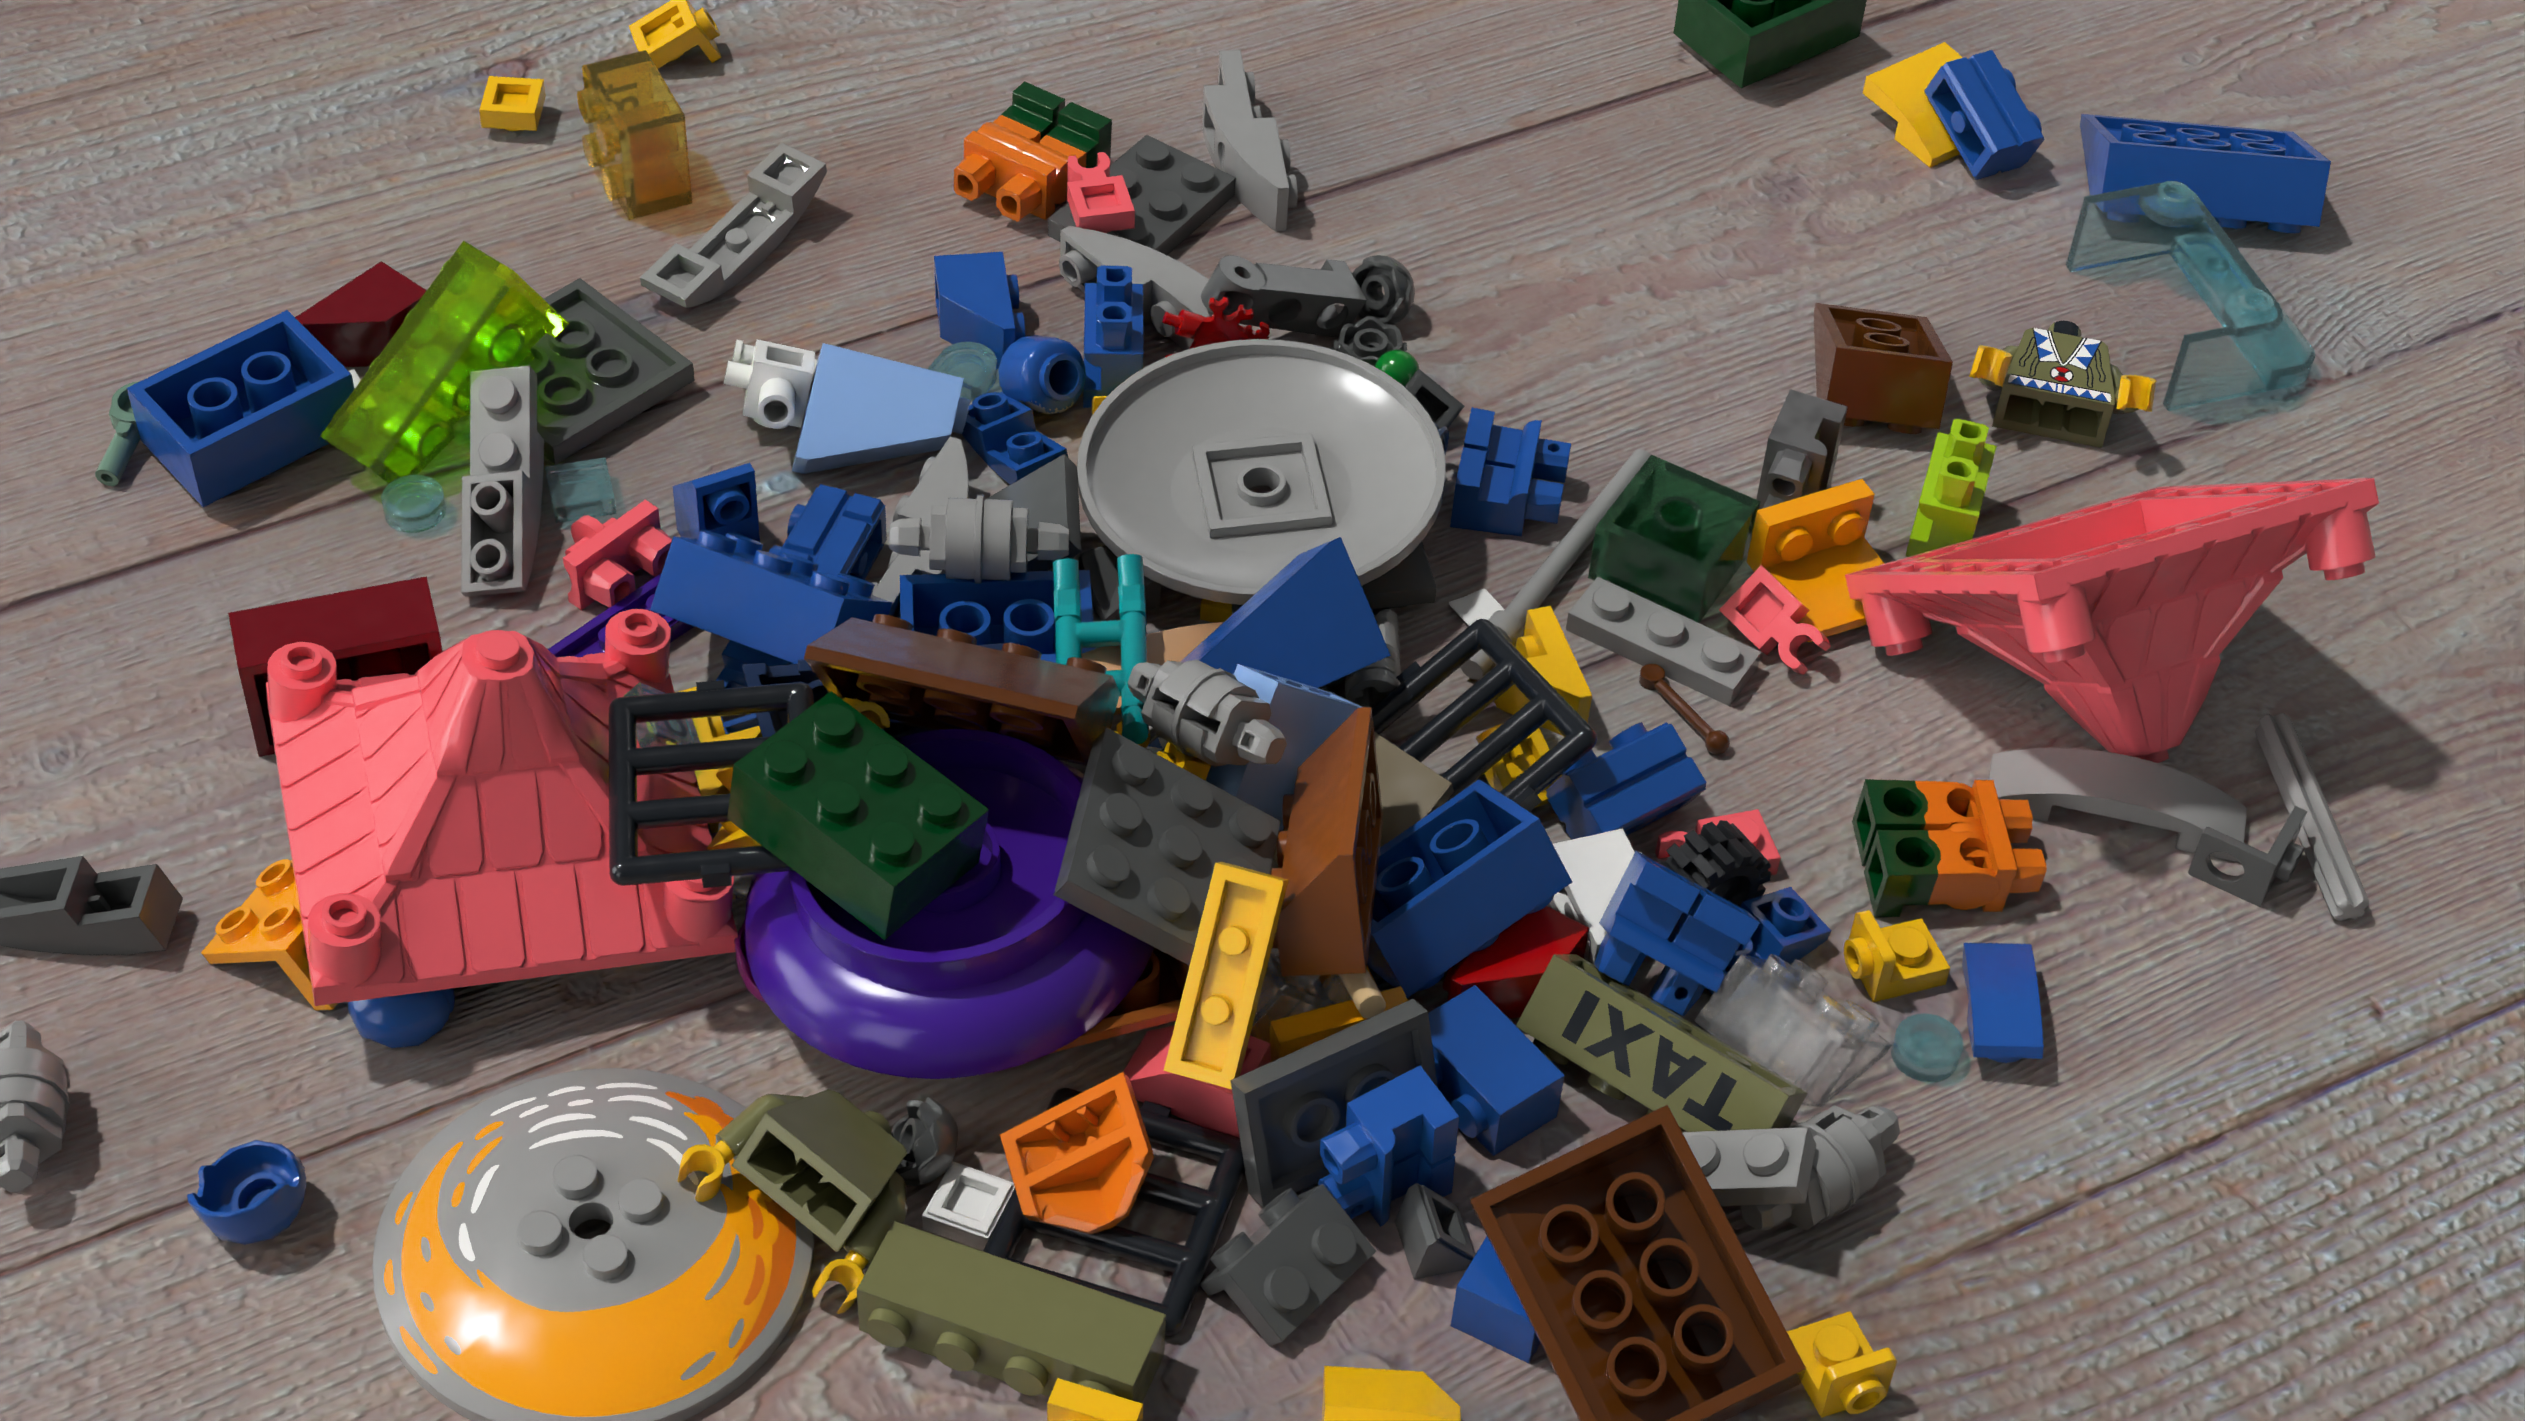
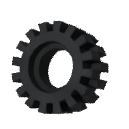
(1721, 862)

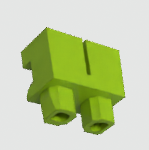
(1952, 488)

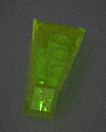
(420, 383)

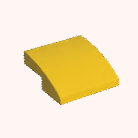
(1902, 96)

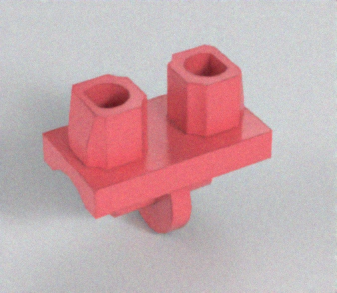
(610, 552)

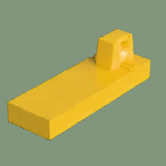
(1226, 974)

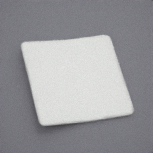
(1476, 606)

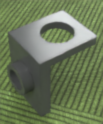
(2259, 867)

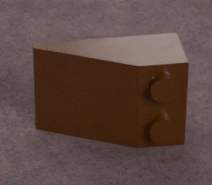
(1881, 367)

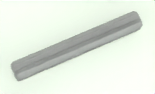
(2319, 831)

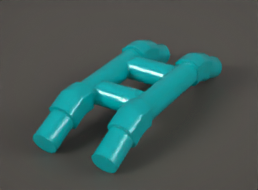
(1128, 632)

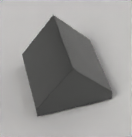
(1432, 1234)

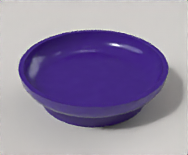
(981, 971)

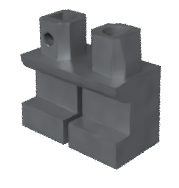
(1801, 449)

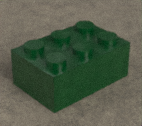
(1765, 36)
(857, 814)

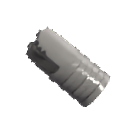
(1377, 680)

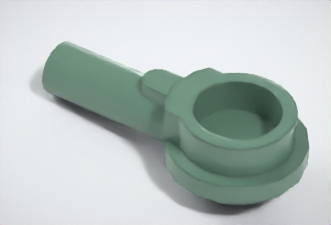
(124, 441)

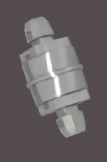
(979, 539)
(1206, 713)
(31, 1105)
(1843, 1168)

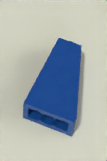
(1302, 624)

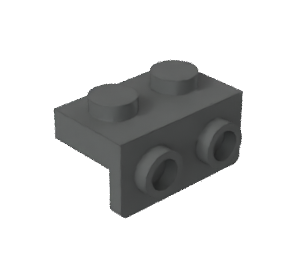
(1289, 1262)

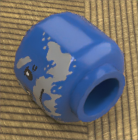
(1042, 373)

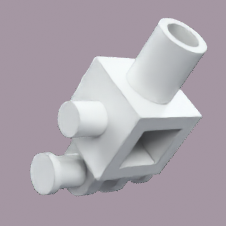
(775, 381)

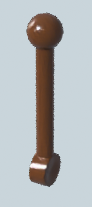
(1653, 677)

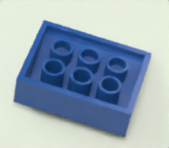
(2231, 169)

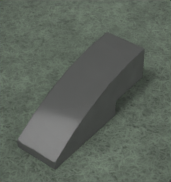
(83, 912)

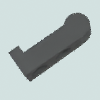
(1287, 295)

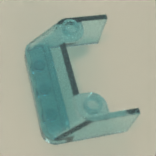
(2258, 342)

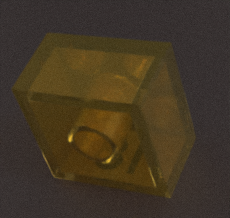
(635, 135)

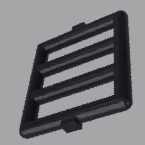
(1509, 670)
(628, 762)
(1185, 1262)

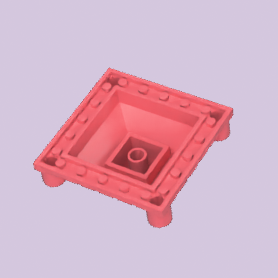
(2125, 596)
(464, 817)

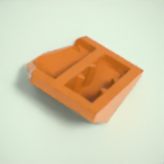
(1081, 1159)

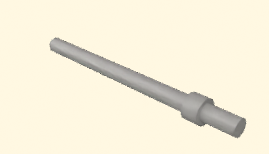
(1512, 619)

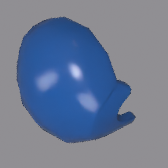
(403, 1018)
(250, 1192)

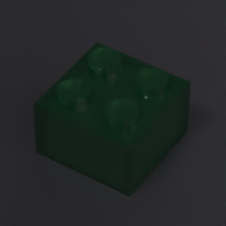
(1674, 538)

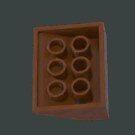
(962, 685)
(1639, 1281)

